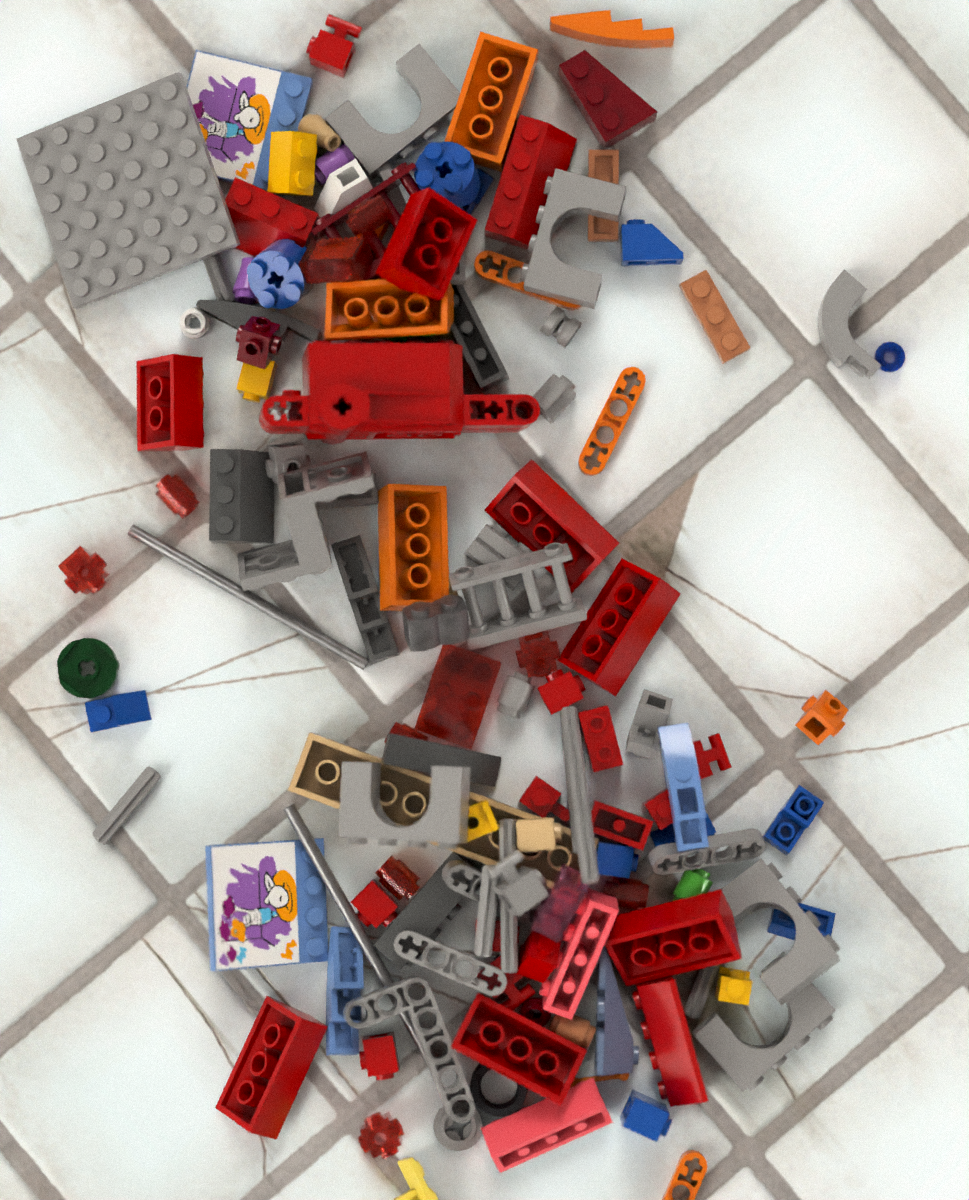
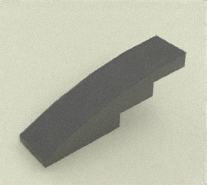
(238, 314)
(365, 599)
(422, 755)

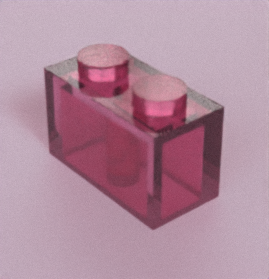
(560, 905)

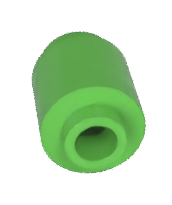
(692, 883)

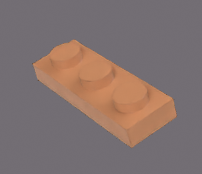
(605, 167)
(714, 316)

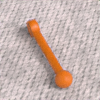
(623, 1077)

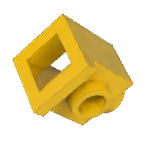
(486, 819)
(733, 986)

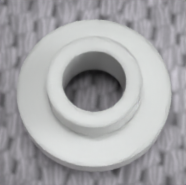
(190, 314)

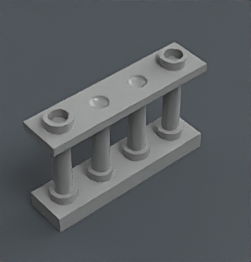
(538, 617)

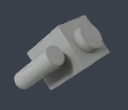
(555, 397)
(520, 887)

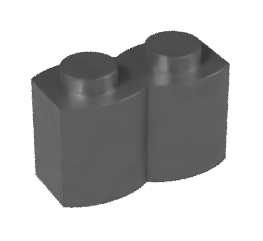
(436, 623)

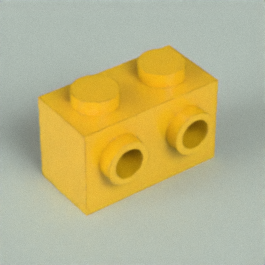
(292, 163)

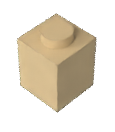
(537, 834)

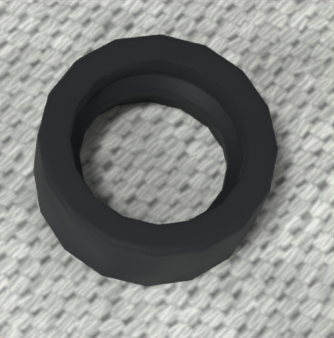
(491, 1108)

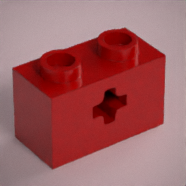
(600, 738)

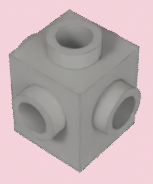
(283, 455)

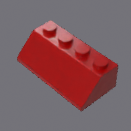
(532, 157)
(543, 513)
(619, 626)
(673, 938)
(671, 1042)
(518, 1048)
(271, 1068)

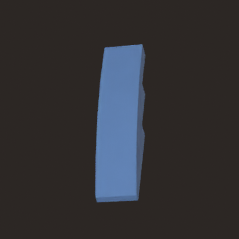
(344, 983)

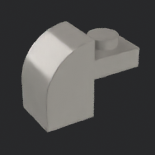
(651, 713)

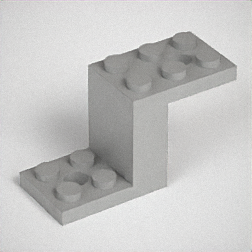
(309, 546)

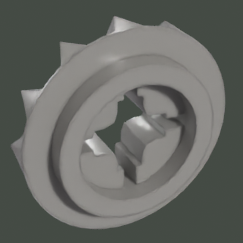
(451, 1138)

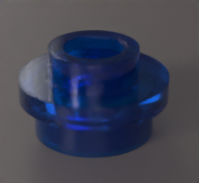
(896, 350)

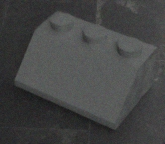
(240, 497)

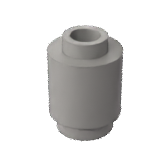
(515, 695)

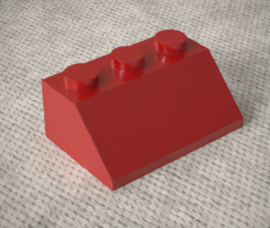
(265, 218)
(426, 245)
(170, 403)

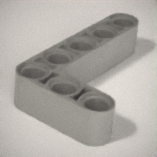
(425, 1036)

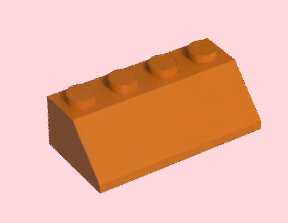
(492, 99)
(383, 310)
(412, 545)

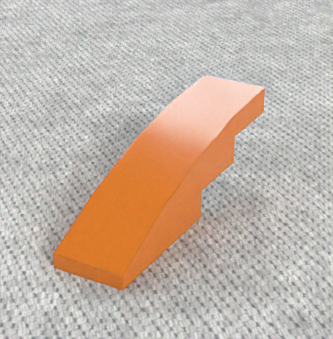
(599, 29)

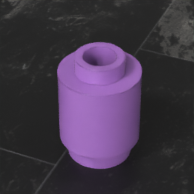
(331, 162)

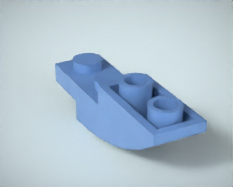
(683, 786)

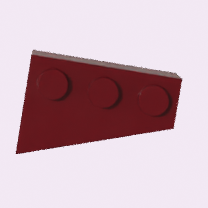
(604, 100)

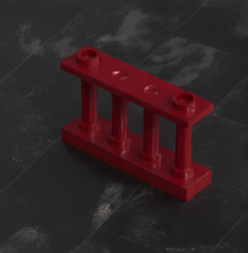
(327, 224)

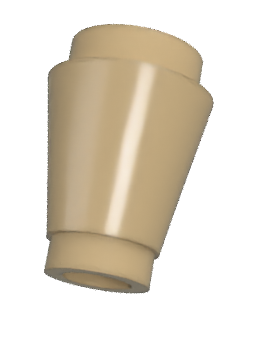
(326, 136)

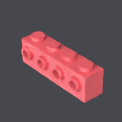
(579, 953)
(545, 1126)

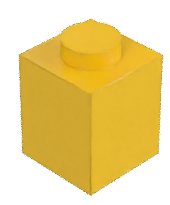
(256, 382)

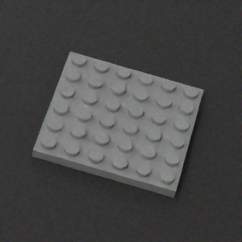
(128, 191)

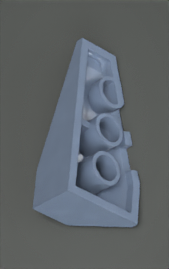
(612, 1036)

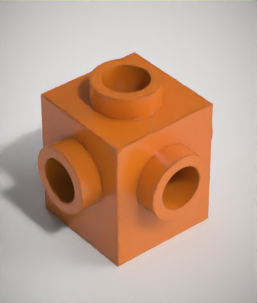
(822, 717)

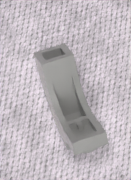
(834, 327)

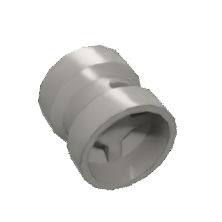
(567, 329)

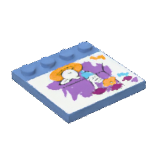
(240, 108)
(265, 905)

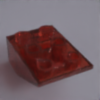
(457, 695)

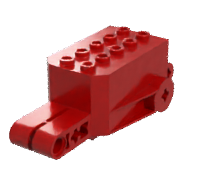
(390, 394)

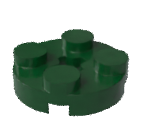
(90, 685)

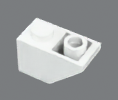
(342, 188)

